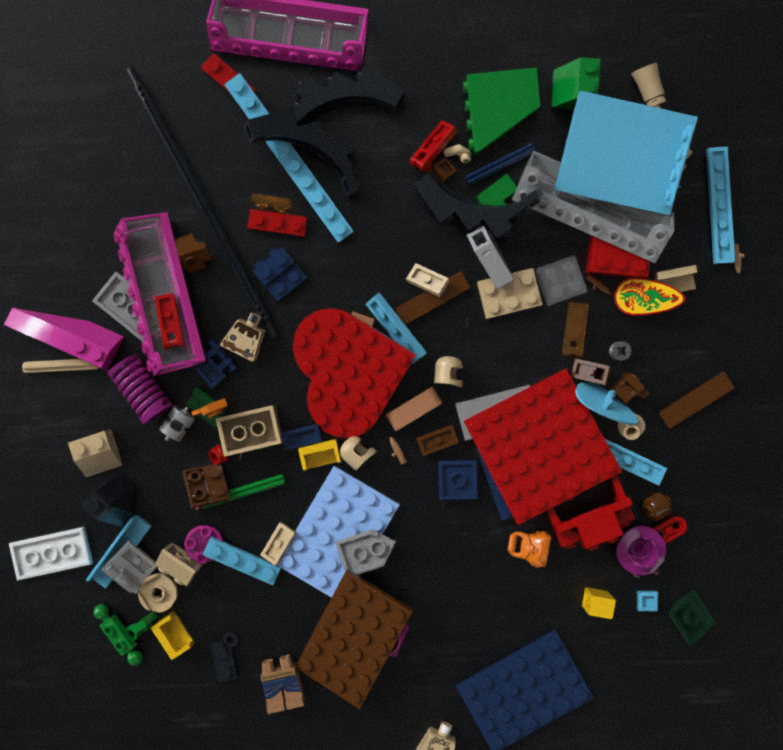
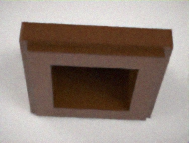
(443, 169)

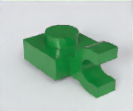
(144, 624)

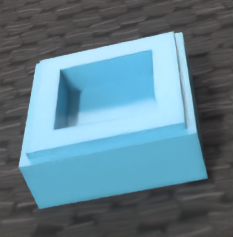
(647, 600)

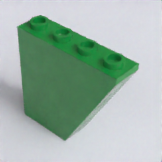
(499, 104)

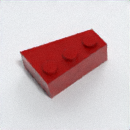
(614, 261)

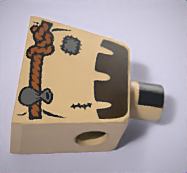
(245, 337)

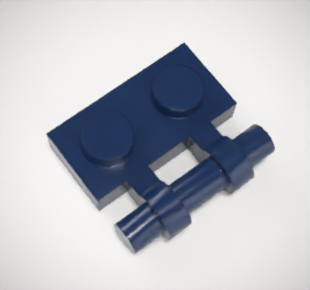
(210, 370)

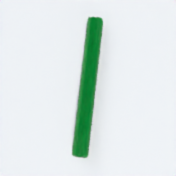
(254, 488)

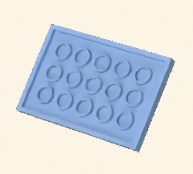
(338, 511)

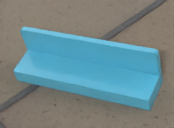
(134, 531)

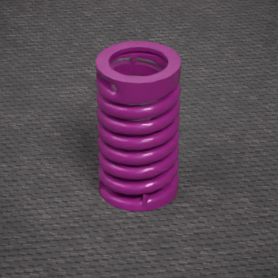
(133, 367)

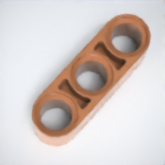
(414, 408)

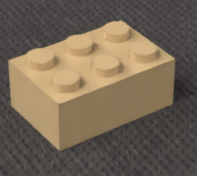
(249, 430)

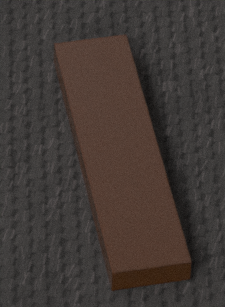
(427, 301)
(696, 400)

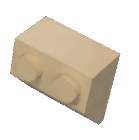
(96, 453)
(178, 564)

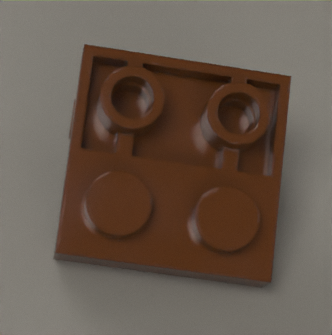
(205, 486)

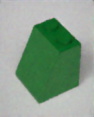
(574, 77)

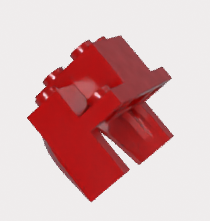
(597, 525)

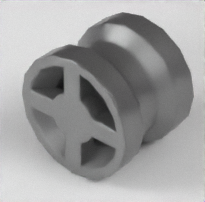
(619, 353)

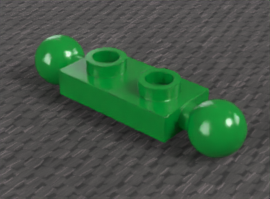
(118, 635)

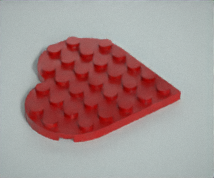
(350, 370)

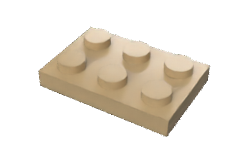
(513, 297)

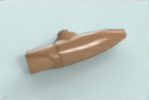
(738, 256)
(397, 451)

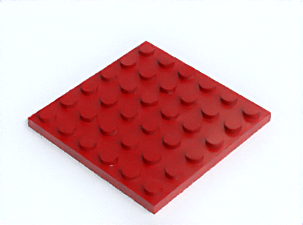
(542, 447)

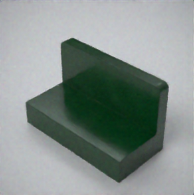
(200, 399)

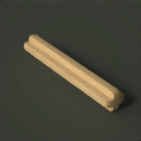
(57, 365)

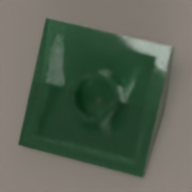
(691, 617)

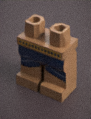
(282, 685)

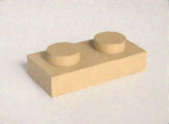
(427, 280)
(278, 543)

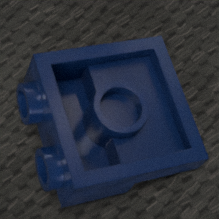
(279, 273)

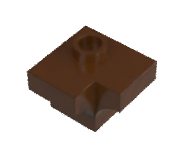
(192, 253)
(628, 387)

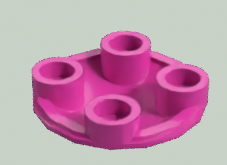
(197, 541)

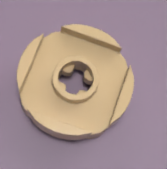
(147, 590)

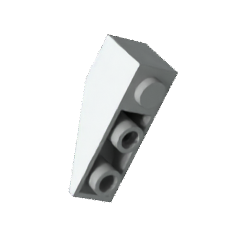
(490, 256)

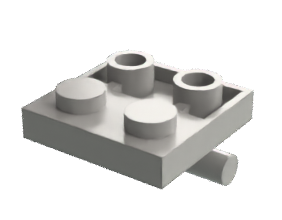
(129, 567)

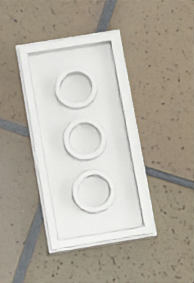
(50, 553)

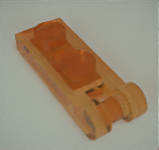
(575, 328)

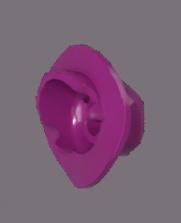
(641, 550)

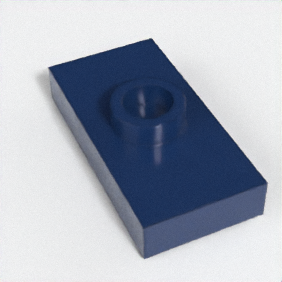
(301, 437)

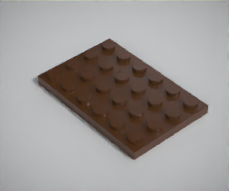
(354, 638)

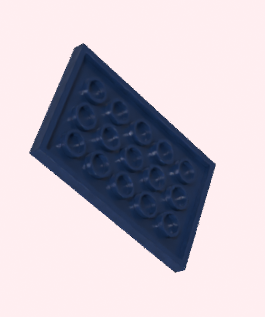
(524, 691)

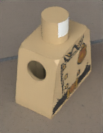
(438, 739)

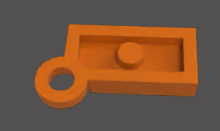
(211, 409)

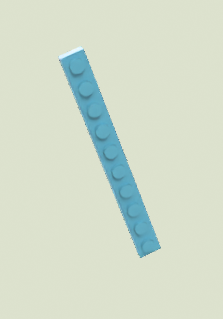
(292, 163)

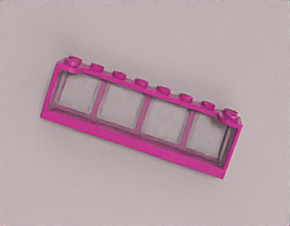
(290, 31)
(152, 271)

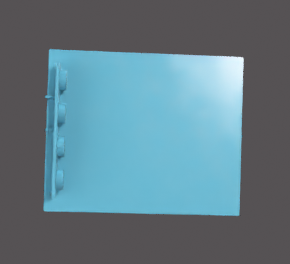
(625, 152)

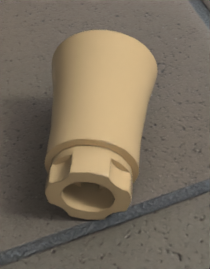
(650, 84)

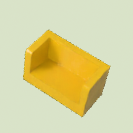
(320, 454)
(598, 603)
(172, 635)

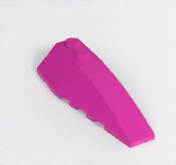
(69, 335)

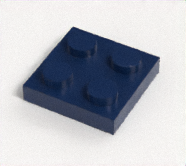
(457, 479)

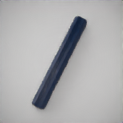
(500, 164)

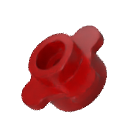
(217, 456)

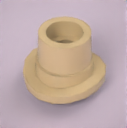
(632, 431)

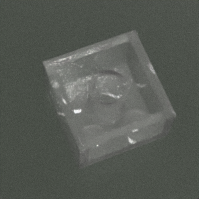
(561, 280)

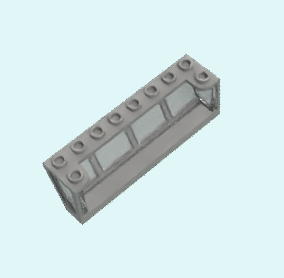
(626, 227)

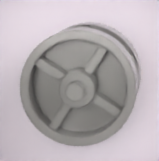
(176, 424)

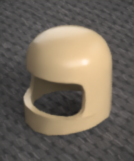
(446, 371)
(350, 456)

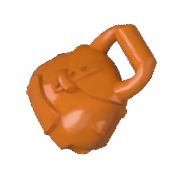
(533, 547)

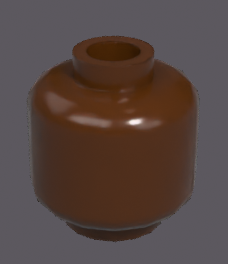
(656, 506)

